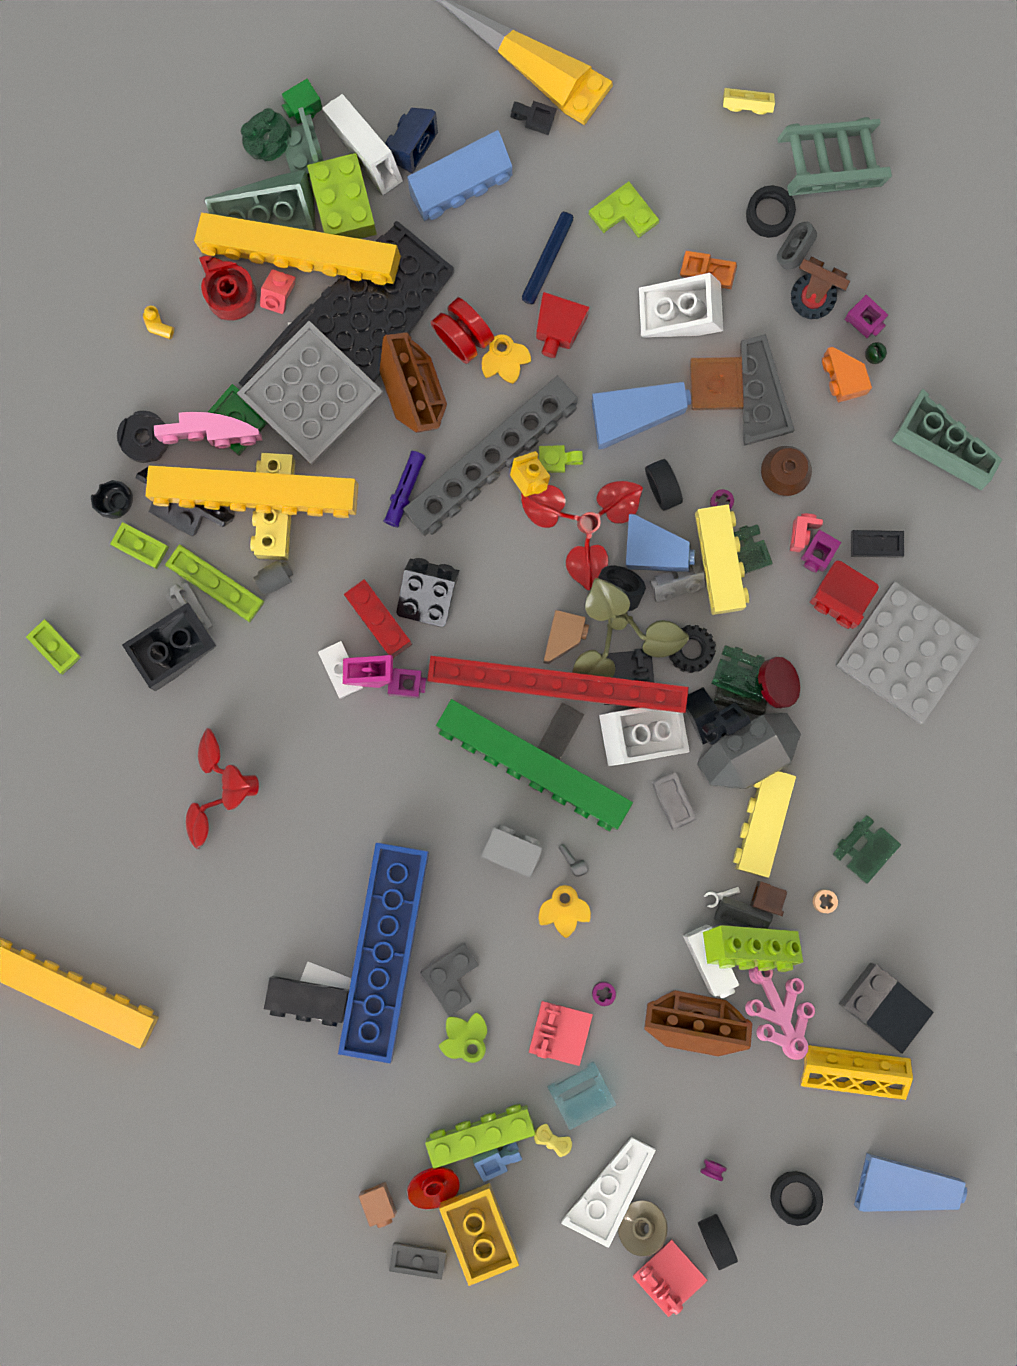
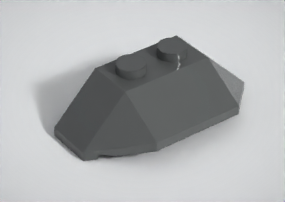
(751, 752)

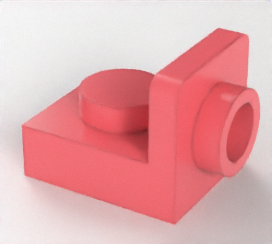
(800, 534)

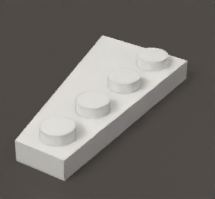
(609, 1196)

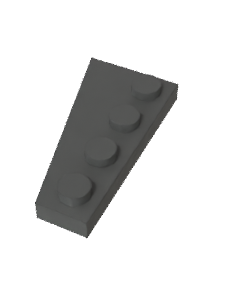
(763, 398)

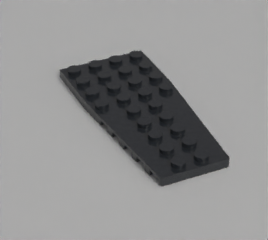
(362, 312)

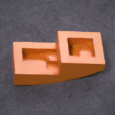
(701, 263)

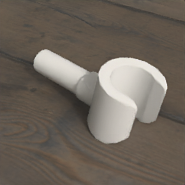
(719, 896)

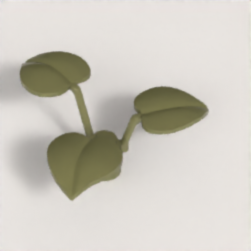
(611, 604)

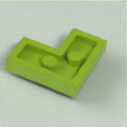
(626, 205)

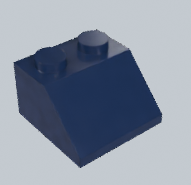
(413, 137)

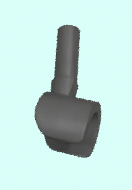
(578, 868)

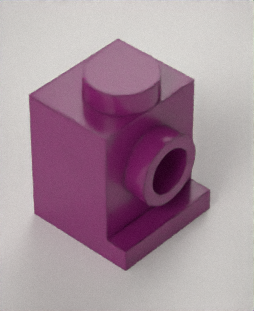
(867, 309)
(826, 545)
(399, 676)

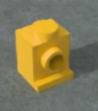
(529, 474)

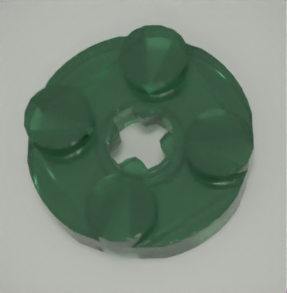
(257, 126)

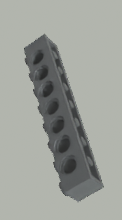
(554, 392)

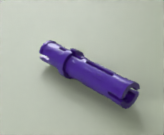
(404, 489)

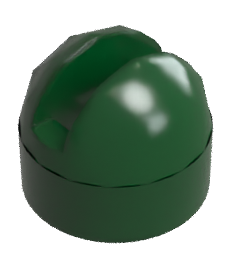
(872, 355)

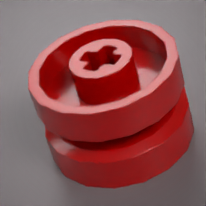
(462, 330)

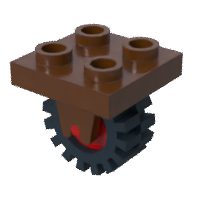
(815, 292)

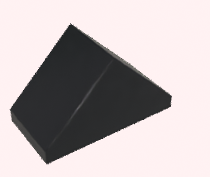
(701, 711)

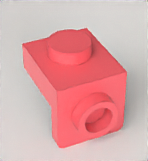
(276, 291)

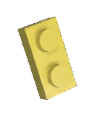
(758, 102)

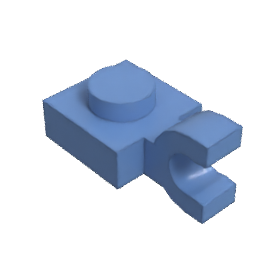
(494, 1162)

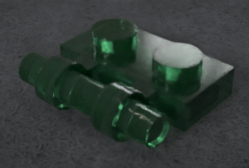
(752, 555)
(737, 678)
(872, 855)

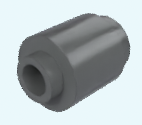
(273, 577)

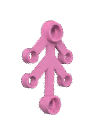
(781, 1014)

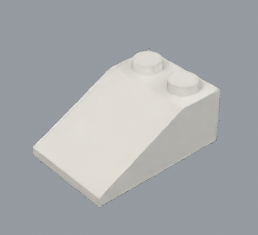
(681, 307)
(642, 735)

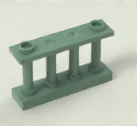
(827, 179)

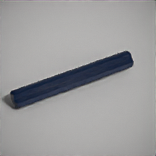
(547, 258)

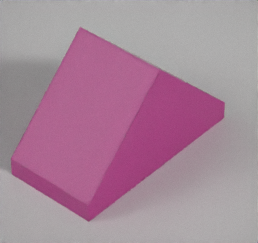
(368, 671)

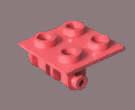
(560, 1033)
(670, 1278)

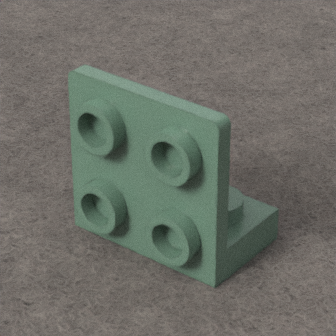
(303, 145)

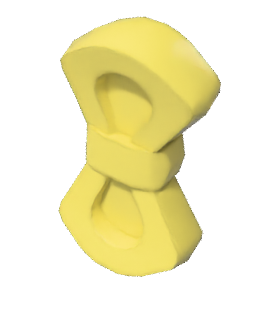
(560, 1145)

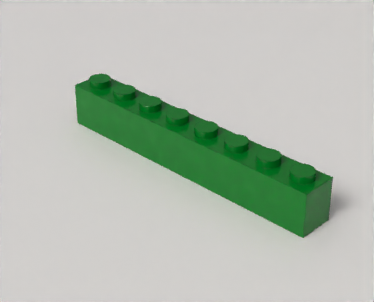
(534, 765)

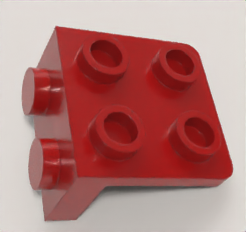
(844, 595)

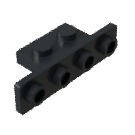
(186, 518)

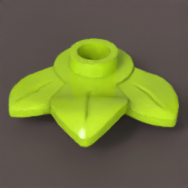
(463, 1034)

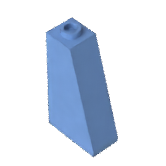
(635, 410)
(904, 1187)

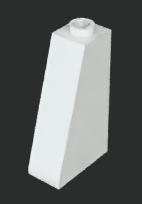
(361, 139)

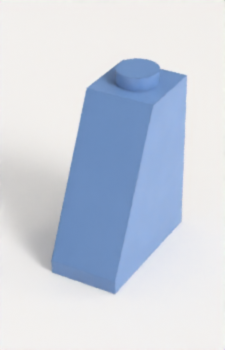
(656, 548)

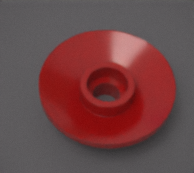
(433, 1187)

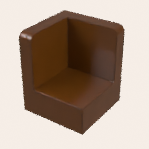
(768, 898)

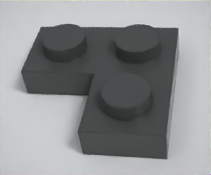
(444, 977)

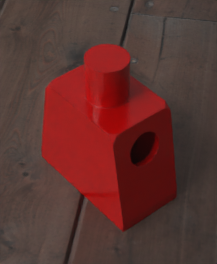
(559, 323)

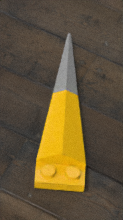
(563, 79)

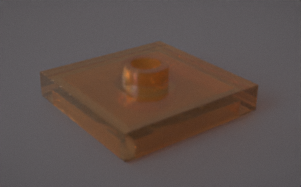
(716, 383)

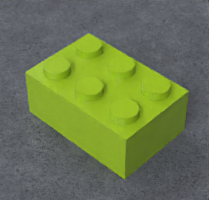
(342, 197)

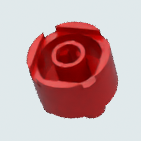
(215, 291)

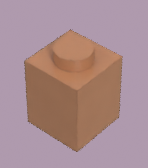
(378, 1205)

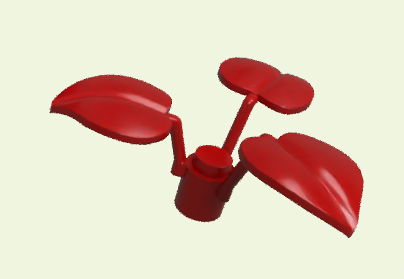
(617, 501)
(234, 788)

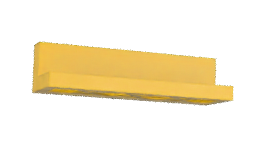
(858, 1068)

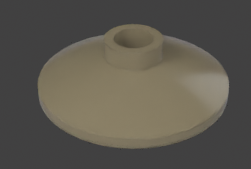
(632, 1228)

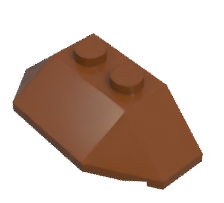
(411, 383)
(698, 1024)

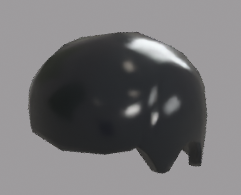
(112, 499)

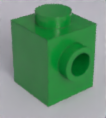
(301, 96)

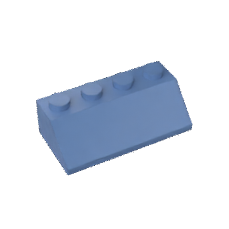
(460, 176)

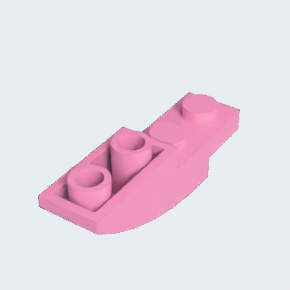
(218, 429)

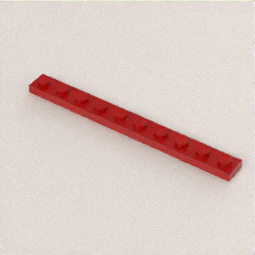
(558, 684)

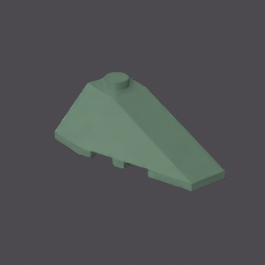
(276, 201)

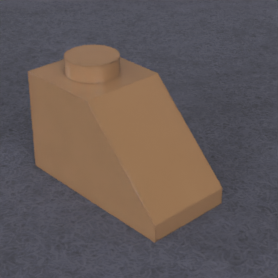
(564, 635)

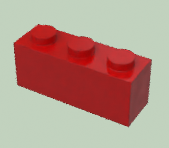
(377, 619)

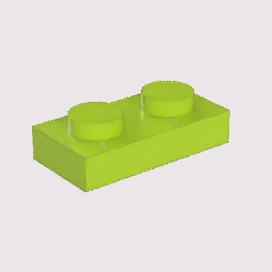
(139, 545)
(53, 646)

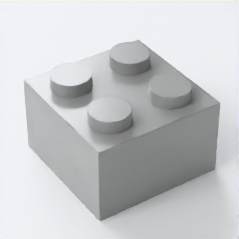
(512, 851)

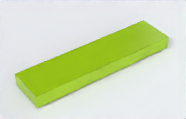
(214, 583)

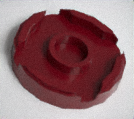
(779, 682)

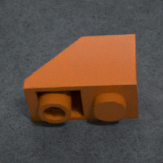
(847, 375)

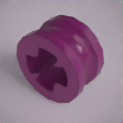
(718, 494)
(607, 1001)
(713, 1170)

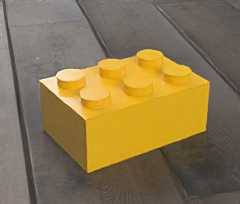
(479, 1234)

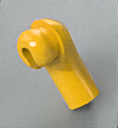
(154, 323)

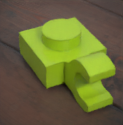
(555, 458)

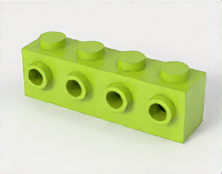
(752, 948)
(480, 1136)

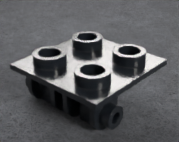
(632, 665)

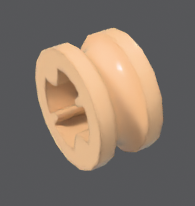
(817, 902)

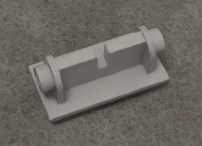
(687, 582)
(183, 594)

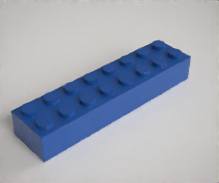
(383, 953)

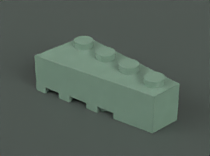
(946, 443)

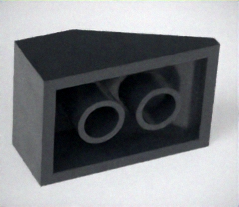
(169, 647)
(886, 1007)

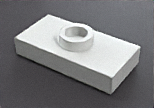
(333, 662)

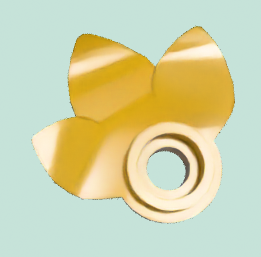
(506, 362)
(564, 914)

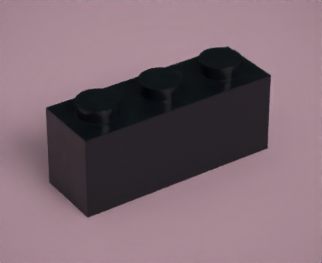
(306, 1000)

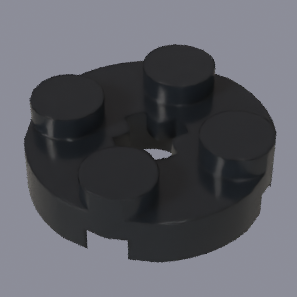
(132, 446)

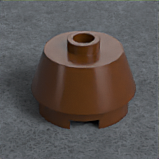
(786, 470)

